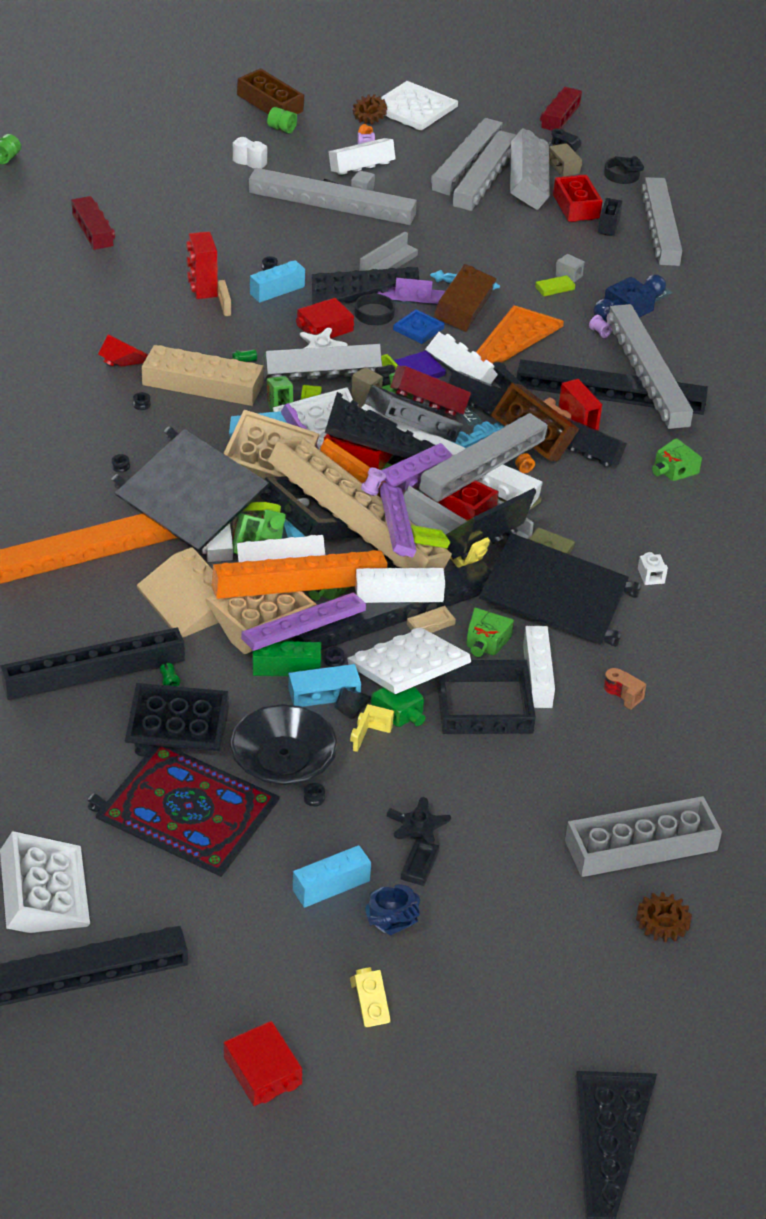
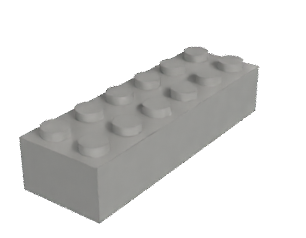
(529, 168)
(321, 361)
(642, 836)

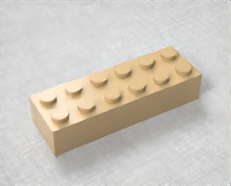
(202, 375)

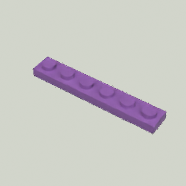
(397, 520)
(303, 621)

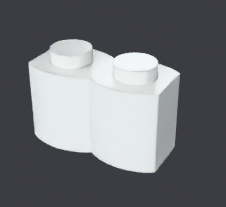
(249, 153)

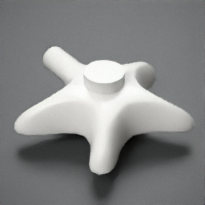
(321, 340)

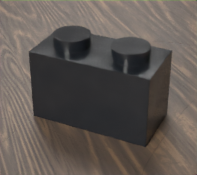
(610, 216)

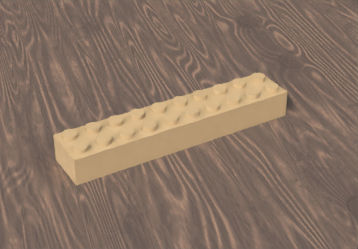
(346, 500)

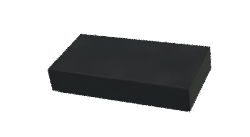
(419, 862)

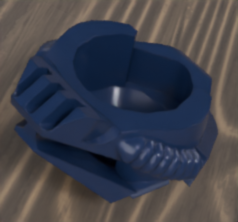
(393, 908)

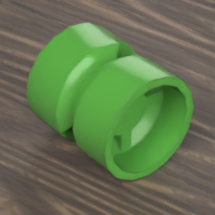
(282, 119)
(8, 148)

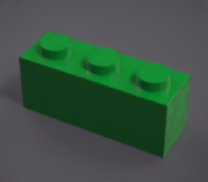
(286, 657)

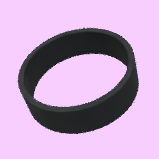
(619, 178)
(374, 319)

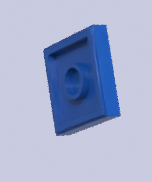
(418, 326)

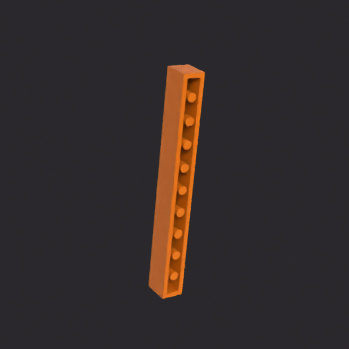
(80, 546)

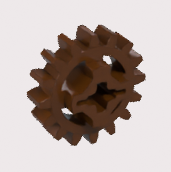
(370, 109)
(663, 917)

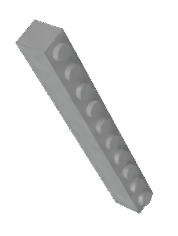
(332, 196)
(650, 366)

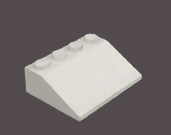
(43, 884)

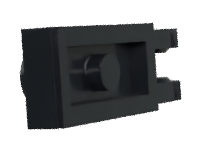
(504, 377)

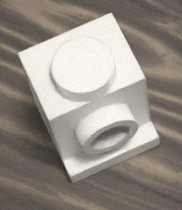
(652, 563)

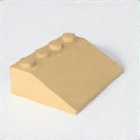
(256, 438)
(180, 592)
(247, 612)

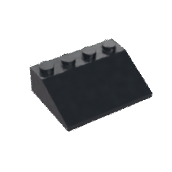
(491, 524)
(178, 717)

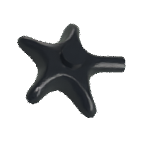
(418, 823)

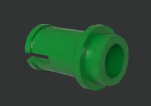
(245, 356)
(169, 675)

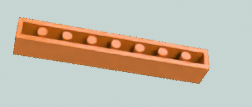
(292, 574)

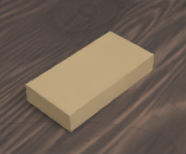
(224, 298)
(432, 620)

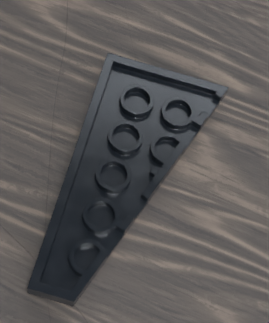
(356, 283)
(371, 429)
(610, 1125)

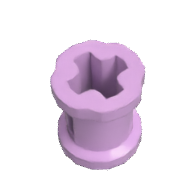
(362, 138)
(598, 324)
(373, 481)

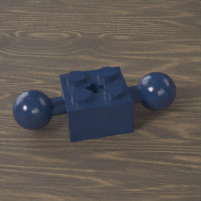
(632, 292)

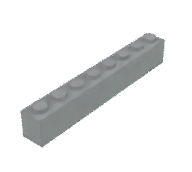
(460, 162)
(483, 171)
(661, 221)
(482, 457)

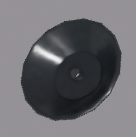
(283, 744)

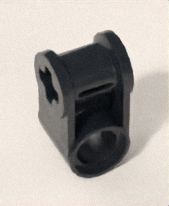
(561, 137)

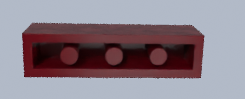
(561, 109)
(92, 222)
(430, 390)

